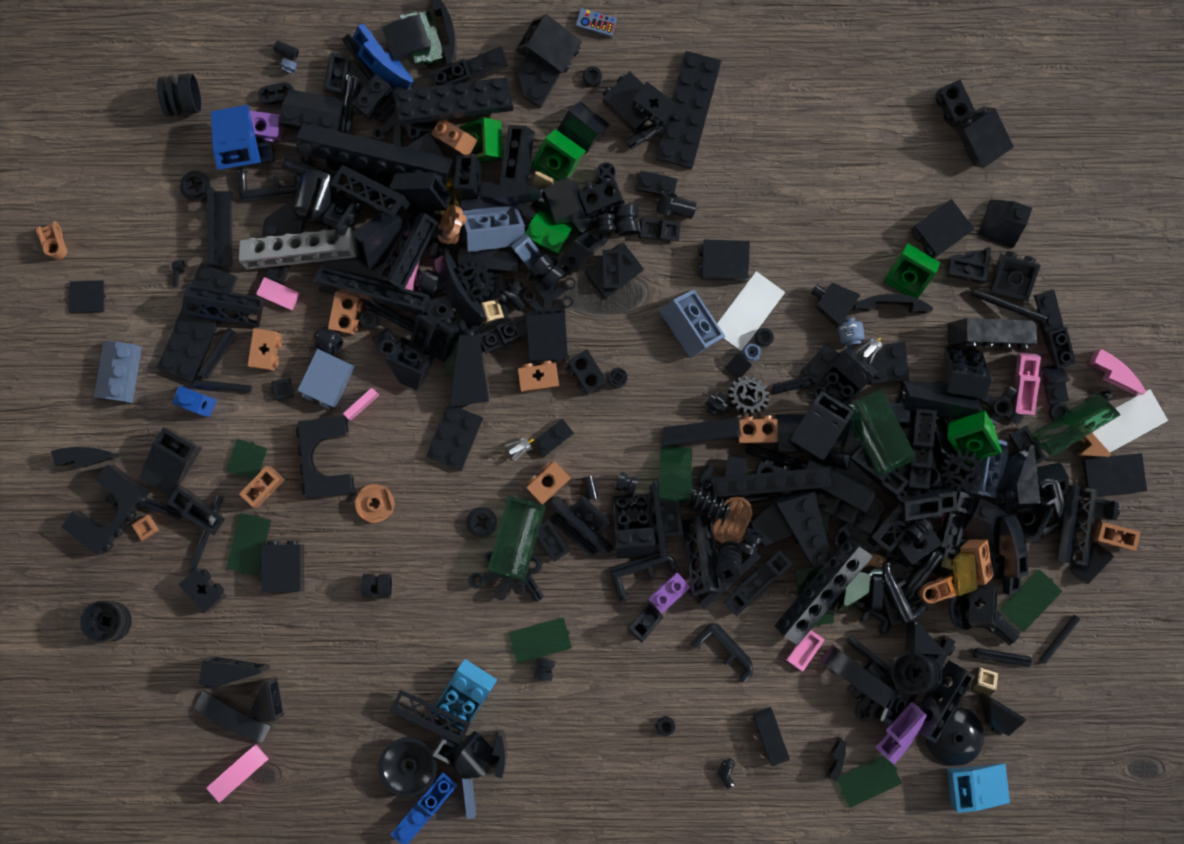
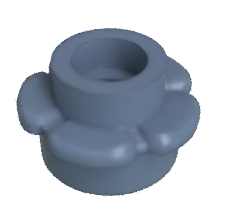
(288, 65)
(751, 347)

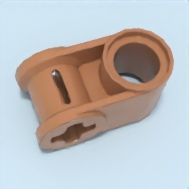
(50, 237)
(940, 588)

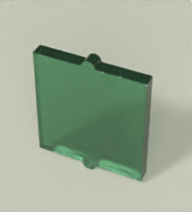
(246, 459)

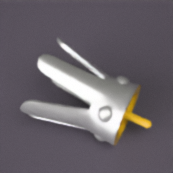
(870, 349)
(520, 447)

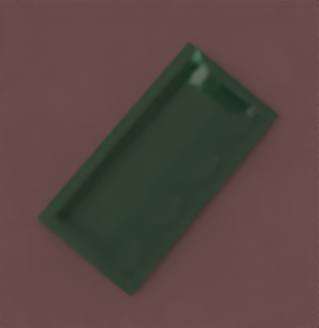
(1075, 424)
(881, 433)
(516, 538)

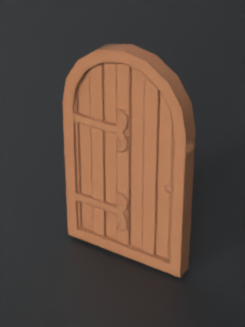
(736, 521)

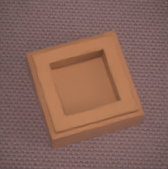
(145, 527)

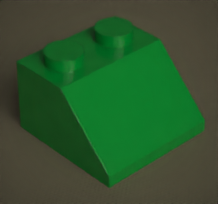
(489, 138)
(557, 156)
(547, 234)
(912, 271)
(975, 434)

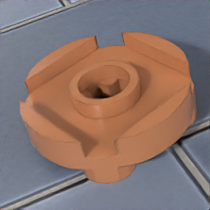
(451, 224)
(364, 499)

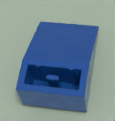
(233, 137)

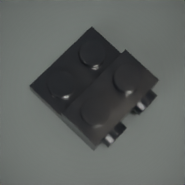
(1015, 276)

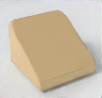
(541, 180)
(492, 310)
(985, 681)

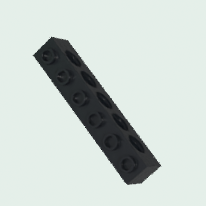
(823, 591)

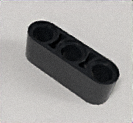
(771, 736)

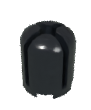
(305, 193)

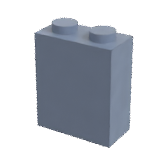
(326, 379)

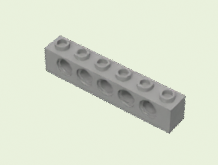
(252, 257)

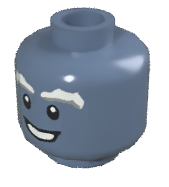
(851, 332)

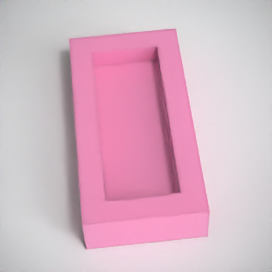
(278, 293)
(361, 404)
(804, 652)

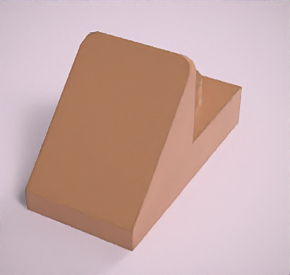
(1093, 447)

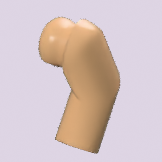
(876, 561)

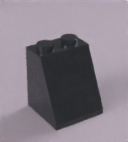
(549, 44)

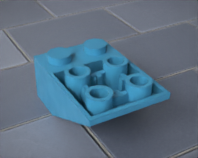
(466, 692)
(978, 787)

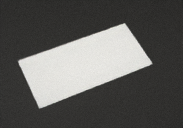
(749, 310)
(1135, 419)

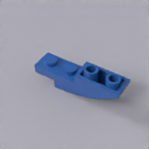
(379, 61)
(424, 809)

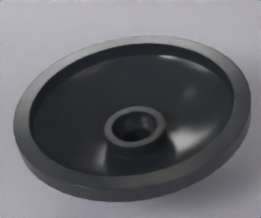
(967, 749)
(398, 776)

